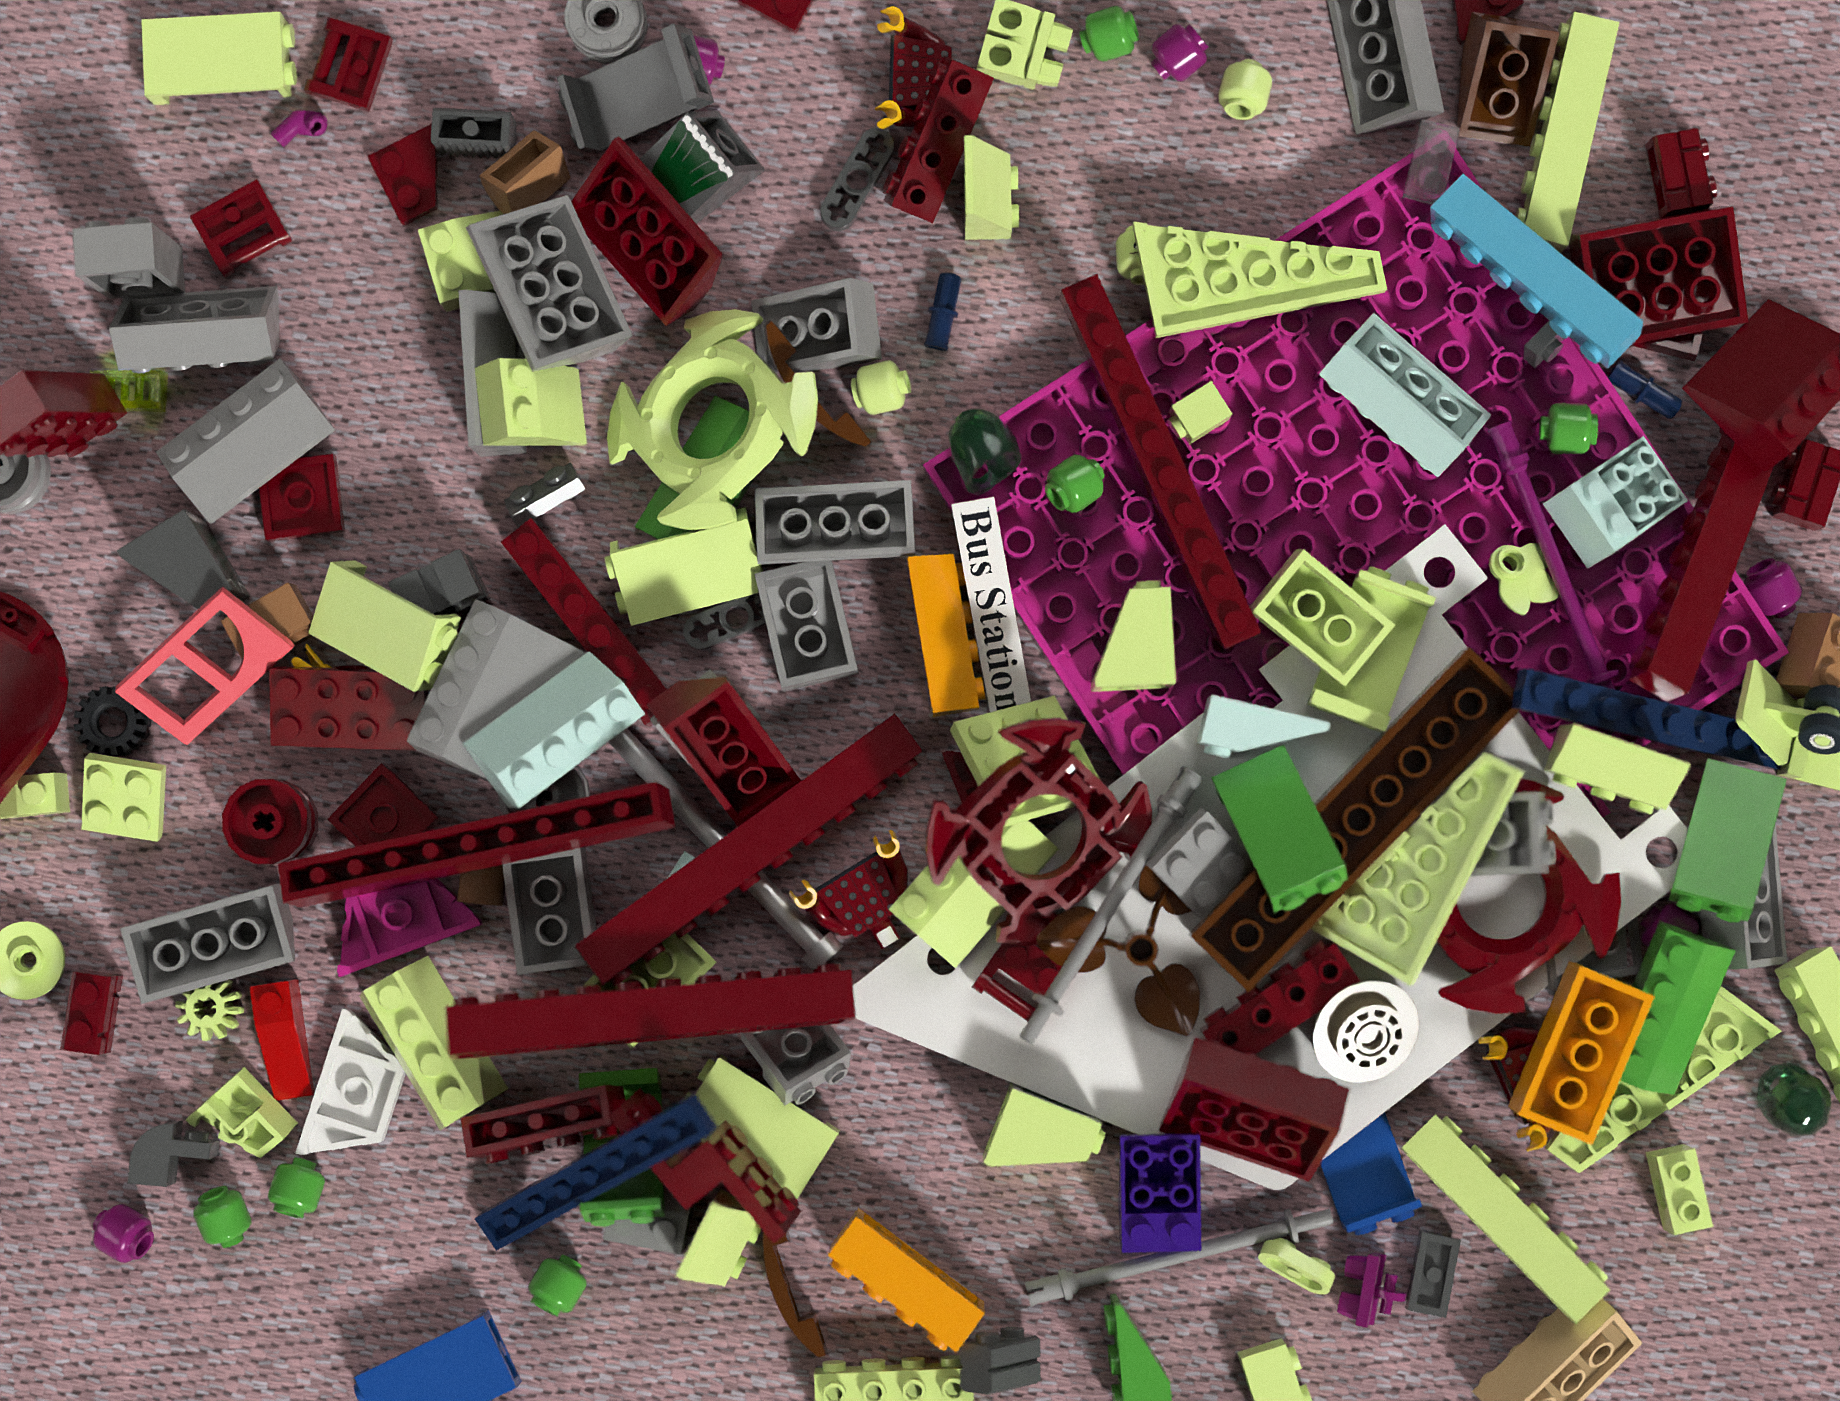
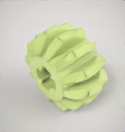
(211, 1023)

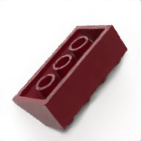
(724, 745)

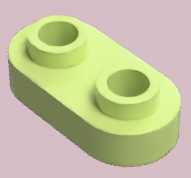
(1306, 1271)

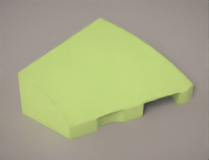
(245, 1115)

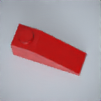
(283, 1038)

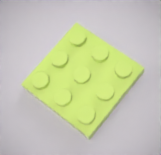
(987, 750)

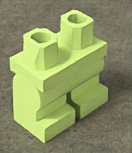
(1018, 42)

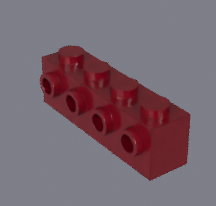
(937, 138)
(1282, 1003)
(542, 1122)

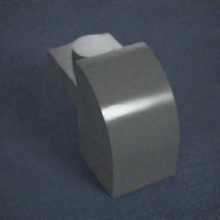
(158, 1151)

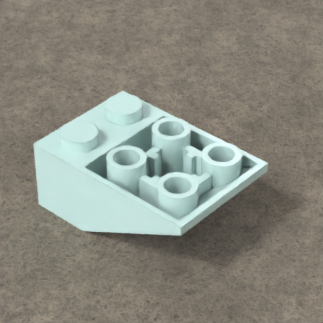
(1615, 502)

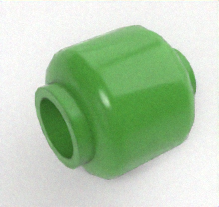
(1109, 33)
(1569, 428)
(1074, 483)
(296, 1188)
(222, 1216)
(557, 1285)

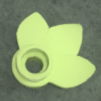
(1526, 581)

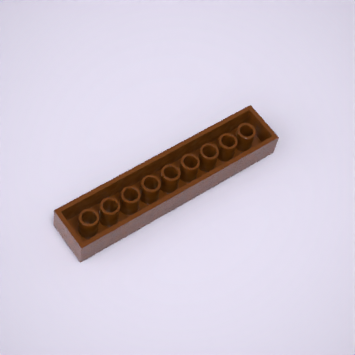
(1368, 809)

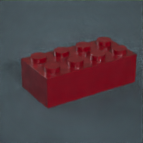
(55, 412)

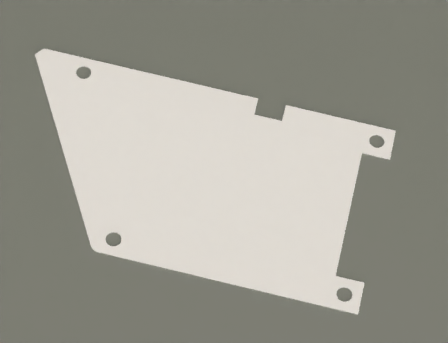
(1124, 1068)

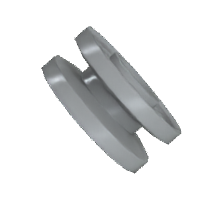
(611, 42)

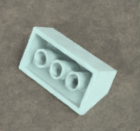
(1405, 395)
(553, 729)

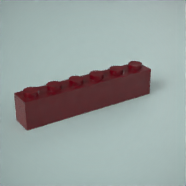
(583, 612)

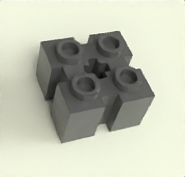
(443, 586)

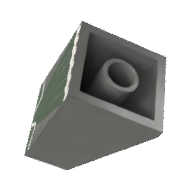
(702, 162)
(185, 560)

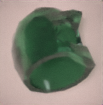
(982, 439)
(1797, 1103)

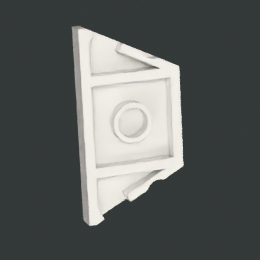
(353, 1091)

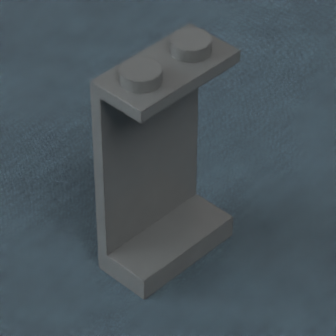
(636, 92)

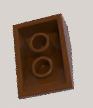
(1504, 77)

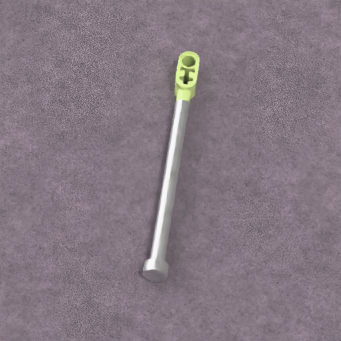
(818, 947)

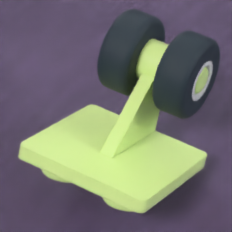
(1774, 717)

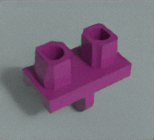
(1364, 1306)

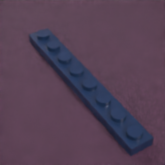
(1636, 717)
(596, 1171)

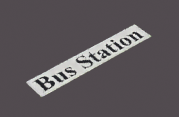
(991, 603)

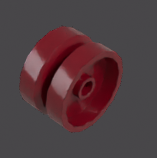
(247, 821)

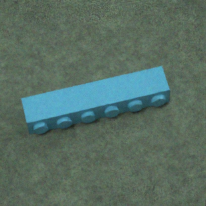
(1535, 272)

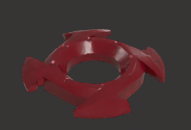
(977, 827)
(1567, 906)

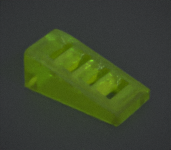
(157, 389)

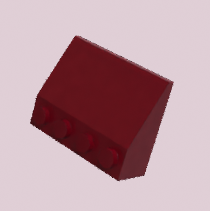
(646, 234)
(1669, 270)
(1770, 382)
(1255, 1109)

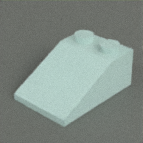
(1243, 726)

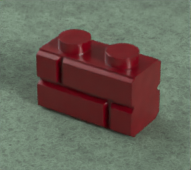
(1680, 172)
(1807, 485)
(91, 1012)

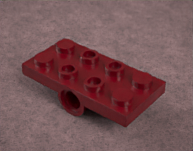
(341, 708)

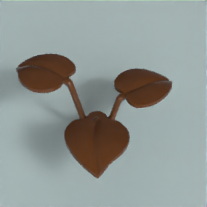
(1164, 1000)

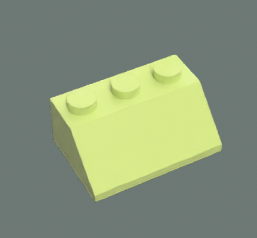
(1614, 768)

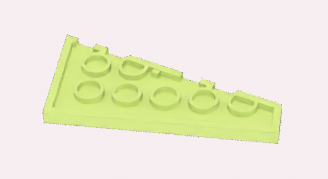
(1229, 278)
(1411, 889)
(1727, 1036)

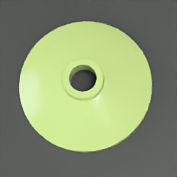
(20, 980)

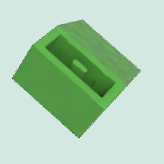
(1132, 1359)

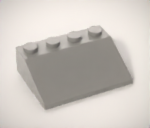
(550, 284)
(484, 675)

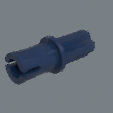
(943, 311)
(1644, 390)

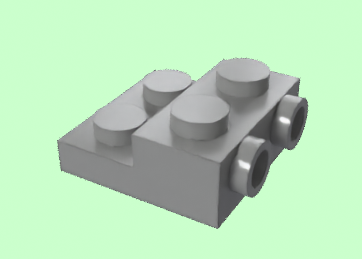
(1520, 838)
(799, 1059)

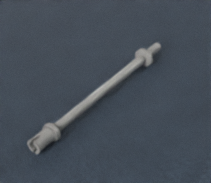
(1170, 807)
(1068, 1283)

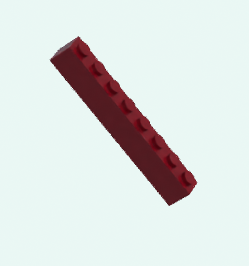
(1699, 572)

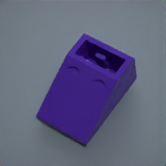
(1160, 1193)

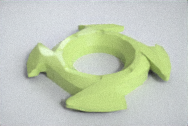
(709, 359)

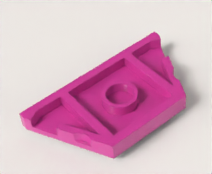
(398, 922)

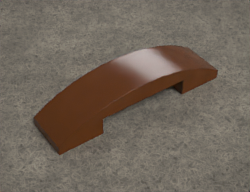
(779, 351)
(804, 1327)

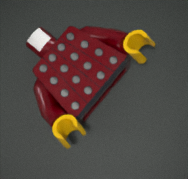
(912, 57)
(860, 895)
(1508, 1057)

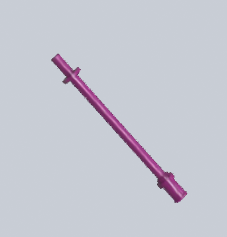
(1515, 464)

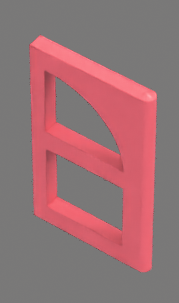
(262, 650)

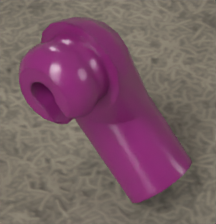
(300, 123)

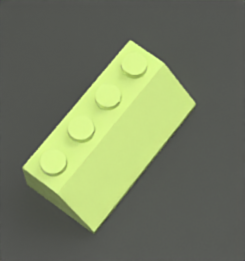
(958, 910)
(413, 1022)

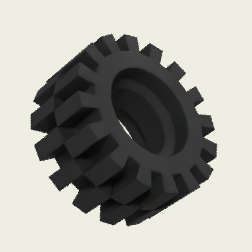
(90, 729)

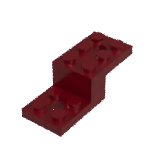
(716, 1159)

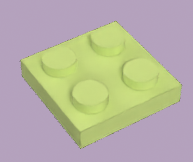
(123, 797)

